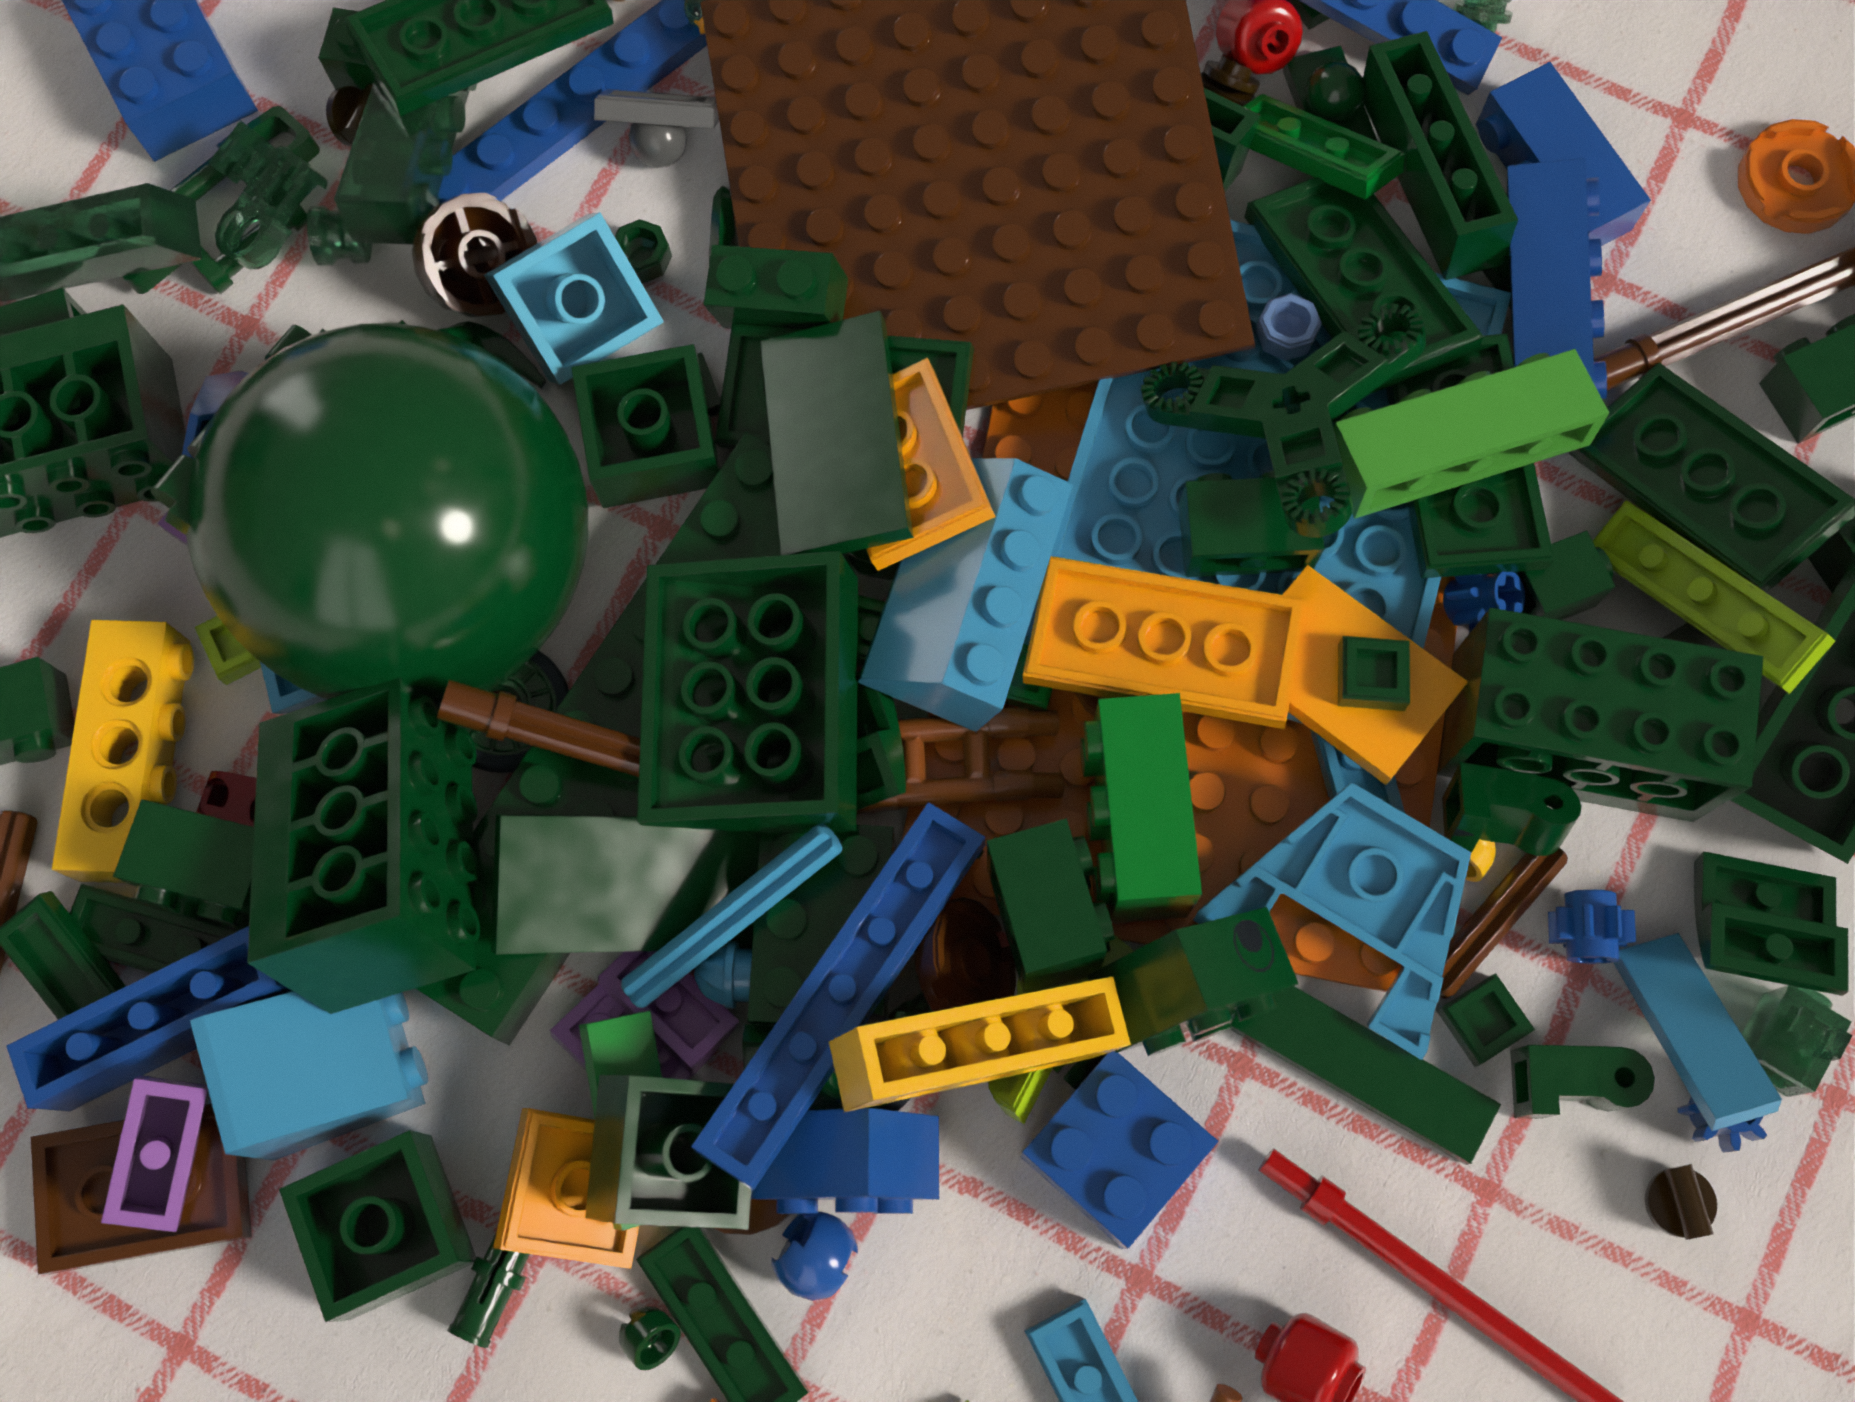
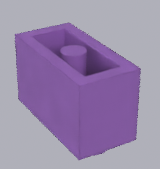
(155, 1153)

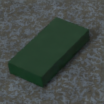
(57, 956)

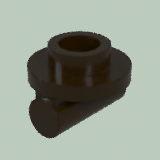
(1230, 80)
(345, 111)
(1681, 1202)

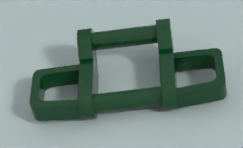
(205, 177)

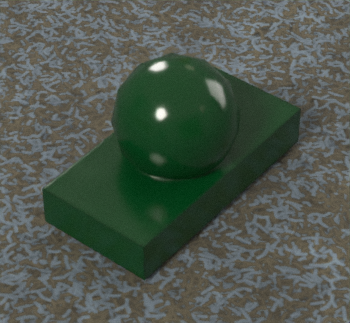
(1329, 89)

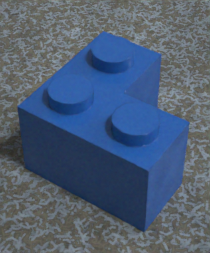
(859, 1159)

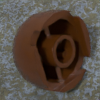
(462, 244)

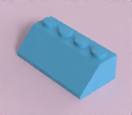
(967, 602)

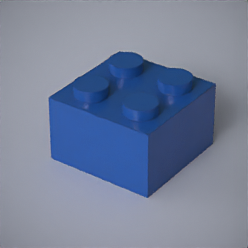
(1119, 1149)

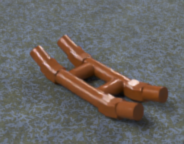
(978, 781)

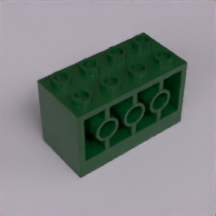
(83, 419)
(1606, 713)
(363, 848)

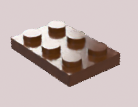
(72, 1187)

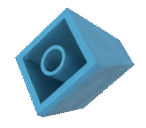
(301, 1076)

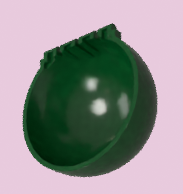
(383, 511)

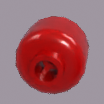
(1259, 33)
(1309, 1362)

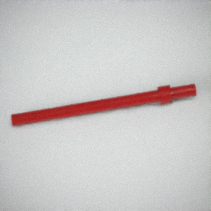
(1326, 1202)

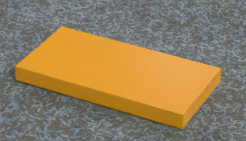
(1163, 634)

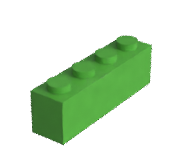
(1468, 431)

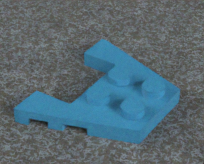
(1378, 881)

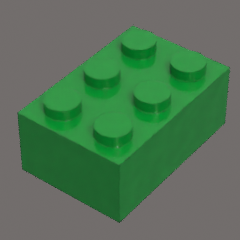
(1141, 808)

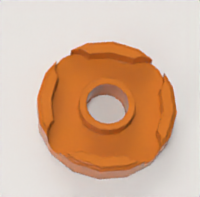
(1780, 199)

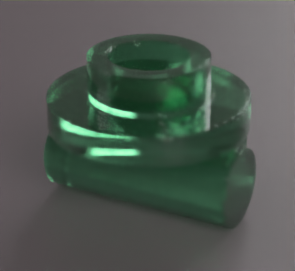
(1485, 12)

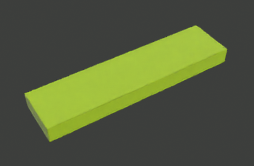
(1711, 596)

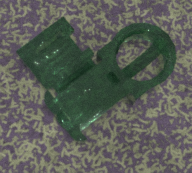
(277, 189)

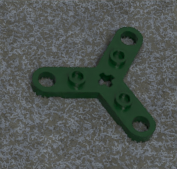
(1299, 443)

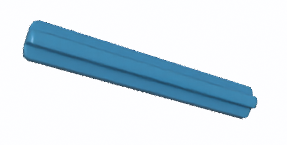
(731, 915)

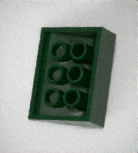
(750, 695)

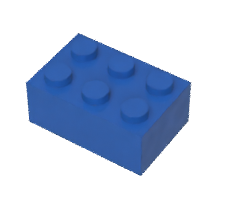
(162, 69)

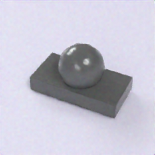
(657, 121)

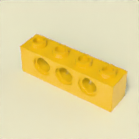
(105, 724)
(977, 1043)

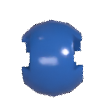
(814, 1255)

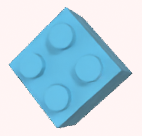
(574, 297)

